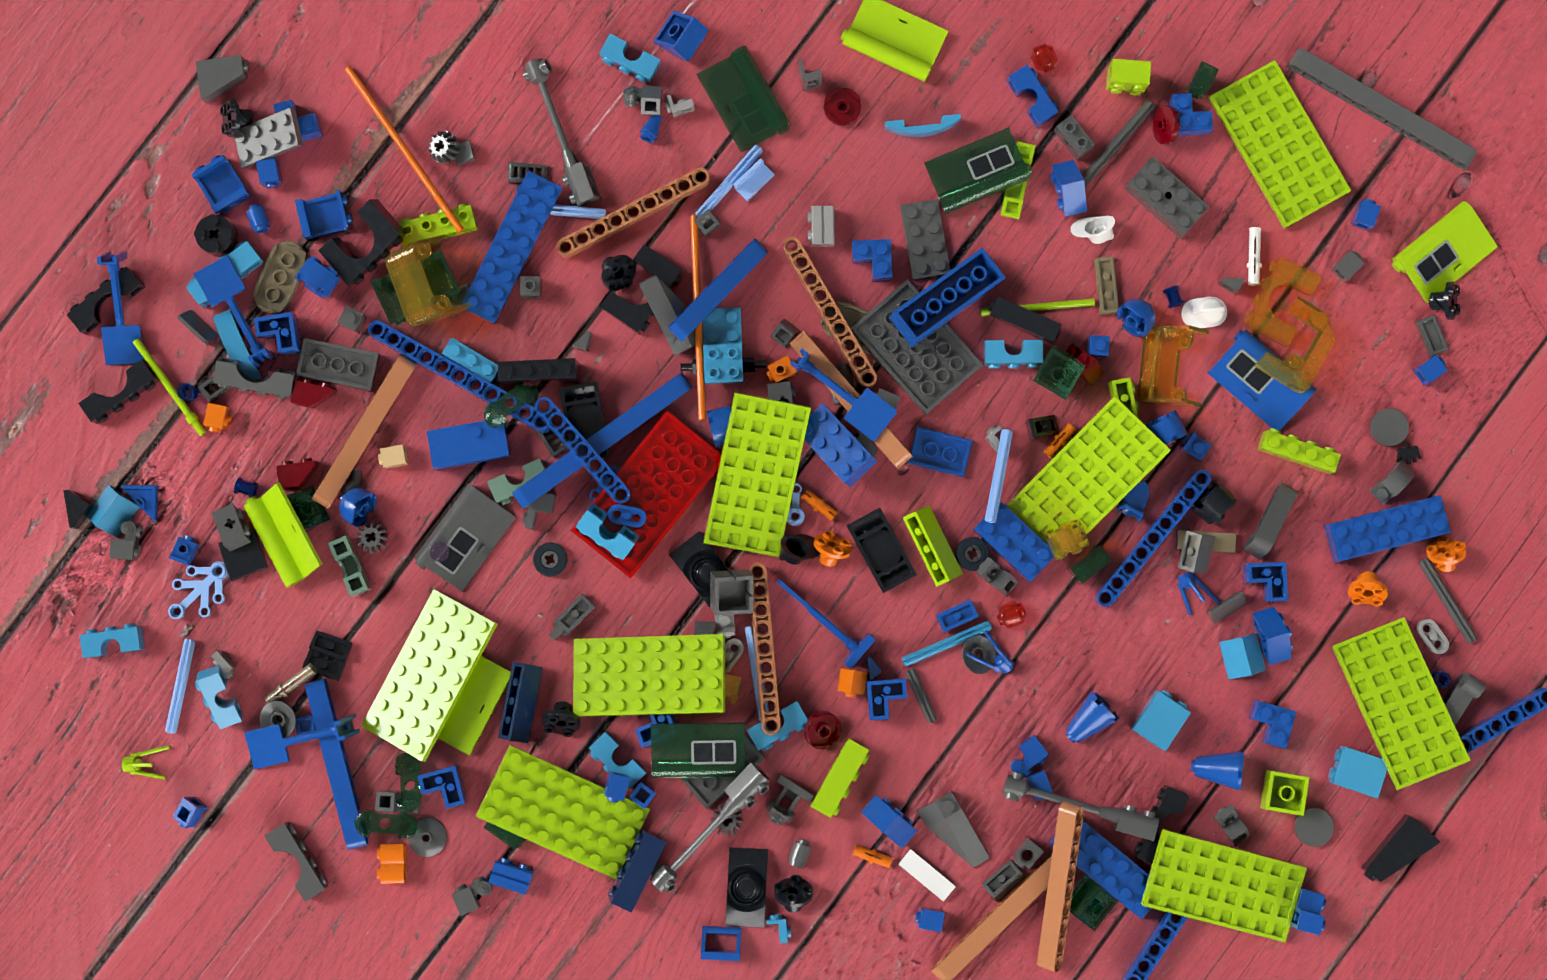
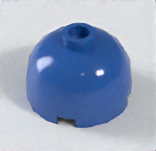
(1137, 316)
(356, 505)

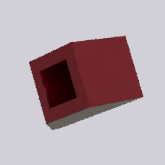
(1092, 370)
(309, 394)
(295, 475)

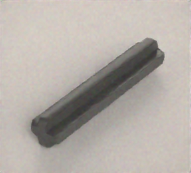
(921, 695)

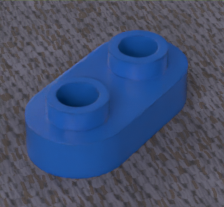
(626, 515)

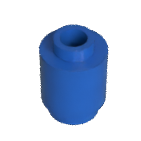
(258, 218)

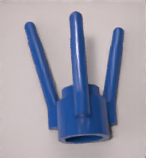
(1189, 580)
(1002, 661)

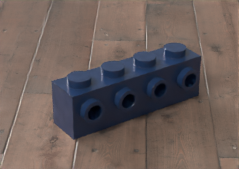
(520, 702)
(636, 870)

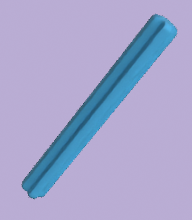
(946, 643)

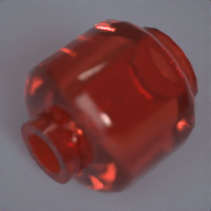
(1044, 57)
(1011, 614)

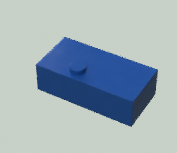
(467, 445)

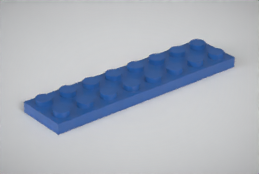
(512, 247)

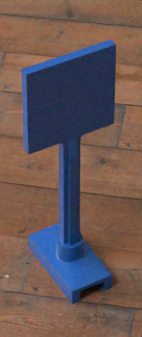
(220, 284)
(118, 339)
(868, 413)
(857, 649)
(269, 746)

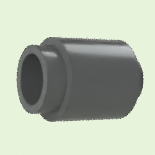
(800, 853)

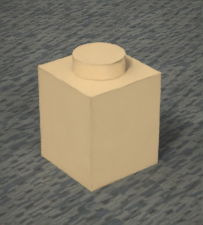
(393, 456)

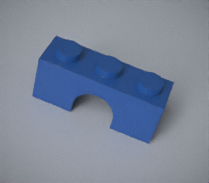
(1026, 81)

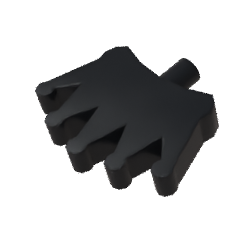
(1408, 453)

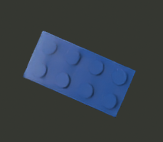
(838, 446)
(1015, 543)

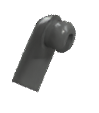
(354, 483)

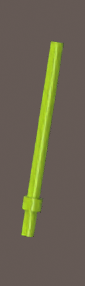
(1050, 305)
(191, 417)

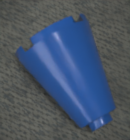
(1090, 718)
(1220, 768)

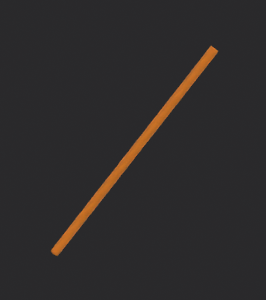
(404, 149)
(698, 330)

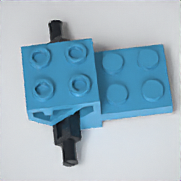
(723, 349)

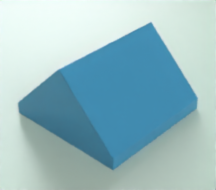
(112, 511)
(1242, 656)

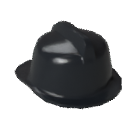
(797, 548)

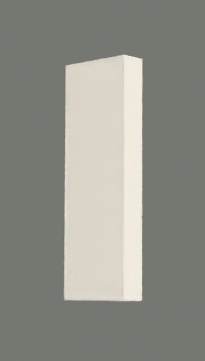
(926, 875)

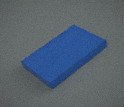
(940, 452)

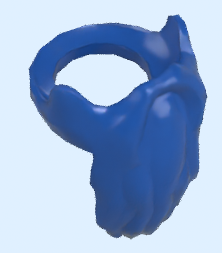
(1135, 501)

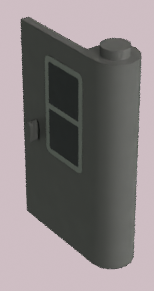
(466, 527)

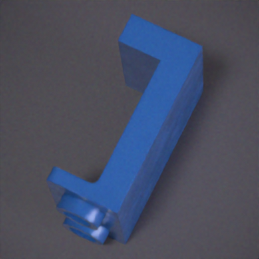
(221, 184)
(324, 215)

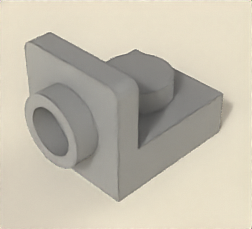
(682, 107)
(992, 439)
(725, 625)
(226, 664)

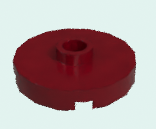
(844, 97)
(1166, 125)
(830, 732)

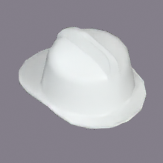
(1095, 228)
(1204, 312)

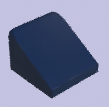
(873, 668)

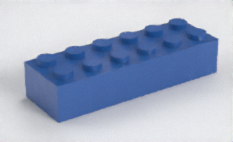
(947, 297)
(1387, 528)
(1111, 870)

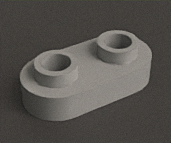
(1434, 634)
(730, 656)

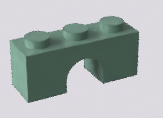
(502, 488)
(352, 569)

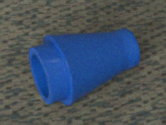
(650, 130)

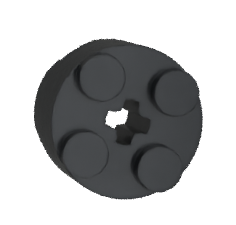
(208, 228)
(1213, 503)

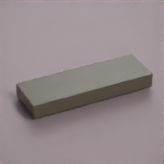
(1106, 285)
(1223, 541)

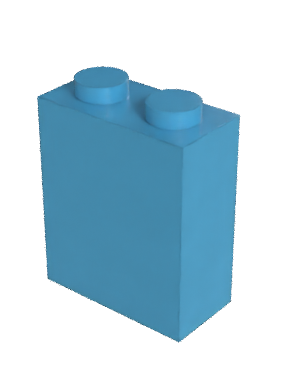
(1161, 719)
(1358, 771)

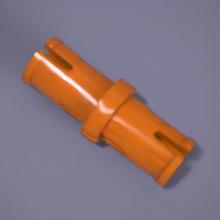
(1060, 441)
(819, 505)
(860, 851)

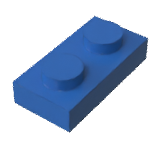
(957, 615)

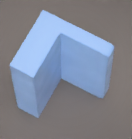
(753, 180)

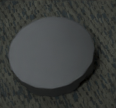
(1389, 427)
(1314, 827)

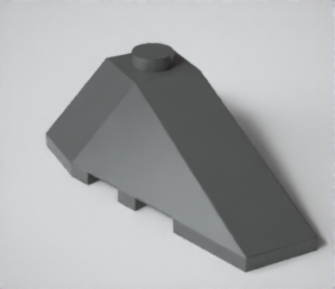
(666, 309)
(951, 825)

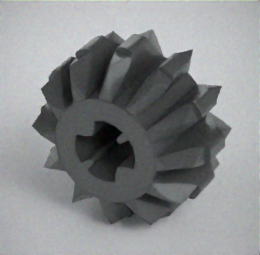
(445, 140)
(372, 545)
(732, 824)

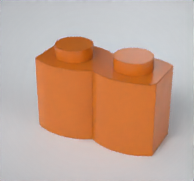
(393, 863)

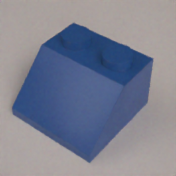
(681, 35)

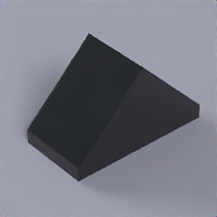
(1041, 427)
(76, 508)

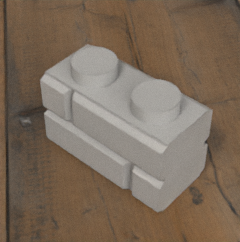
(822, 226)

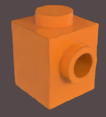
(780, 370)
(217, 417)
(852, 682)

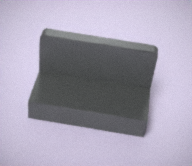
(809, 80)
(1196, 552)

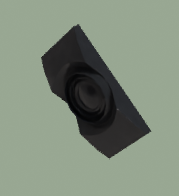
(584, 410)
(881, 550)
(696, 562)
(746, 887)

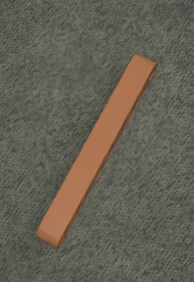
(623, 213)
(828, 302)
(364, 431)
(886, 440)
(767, 658)
(1060, 886)
(994, 922)

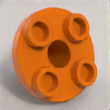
(832, 548)
(1446, 553)
(1368, 590)

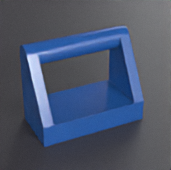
(714, 954)

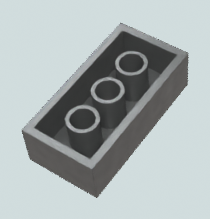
(1176, 213)

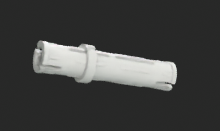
(1254, 279)

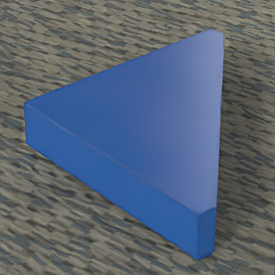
(145, 497)

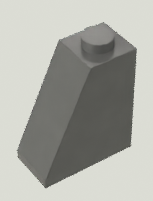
(220, 75)

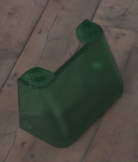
(439, 278)

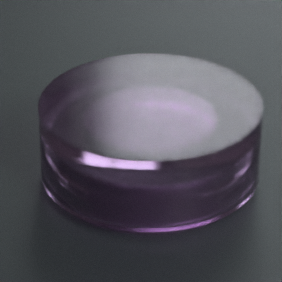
(439, 551)

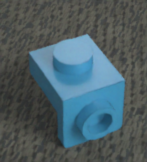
(784, 930)

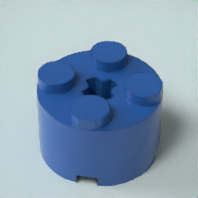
(317, 277)
(718, 422)
(1168, 427)

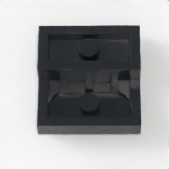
(245, 559)
(328, 655)

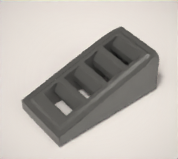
(514, 165)
(217, 394)
(558, 450)

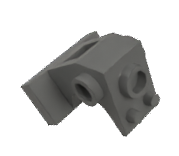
(777, 813)

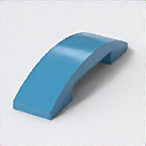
(898, 127)
(234, 342)

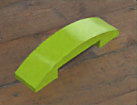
(1014, 196)

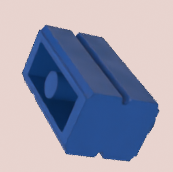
(511, 876)

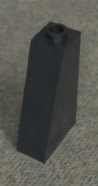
(1025, 320)
(1400, 847)

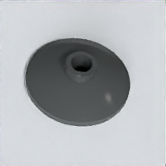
(984, 650)
(270, 716)
(437, 837)

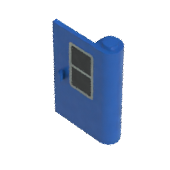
(1237, 374)

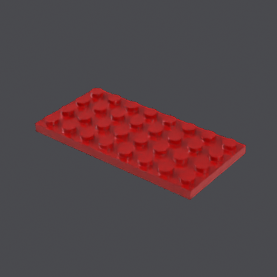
(662, 481)

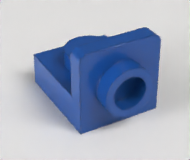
(1195, 446)

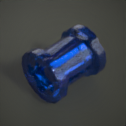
(1173, 297)
(186, 387)
(245, 487)
(1446, 679)

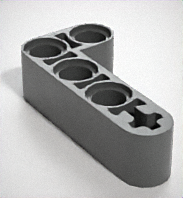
(1271, 521)
(1461, 693)

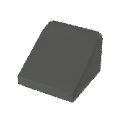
(466, 153)
(707, 223)
(1231, 284)
(784, 333)
(583, 342)

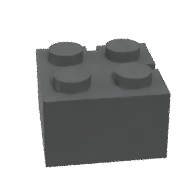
(729, 592)

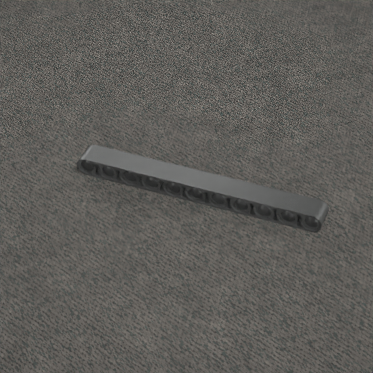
(1382, 109)

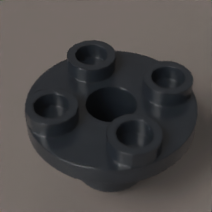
(234, 118)
(618, 272)
(1446, 300)
(561, 720)
(793, 893)

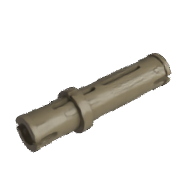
(308, 671)

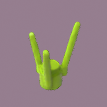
(133, 763)

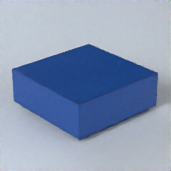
(305, 724)

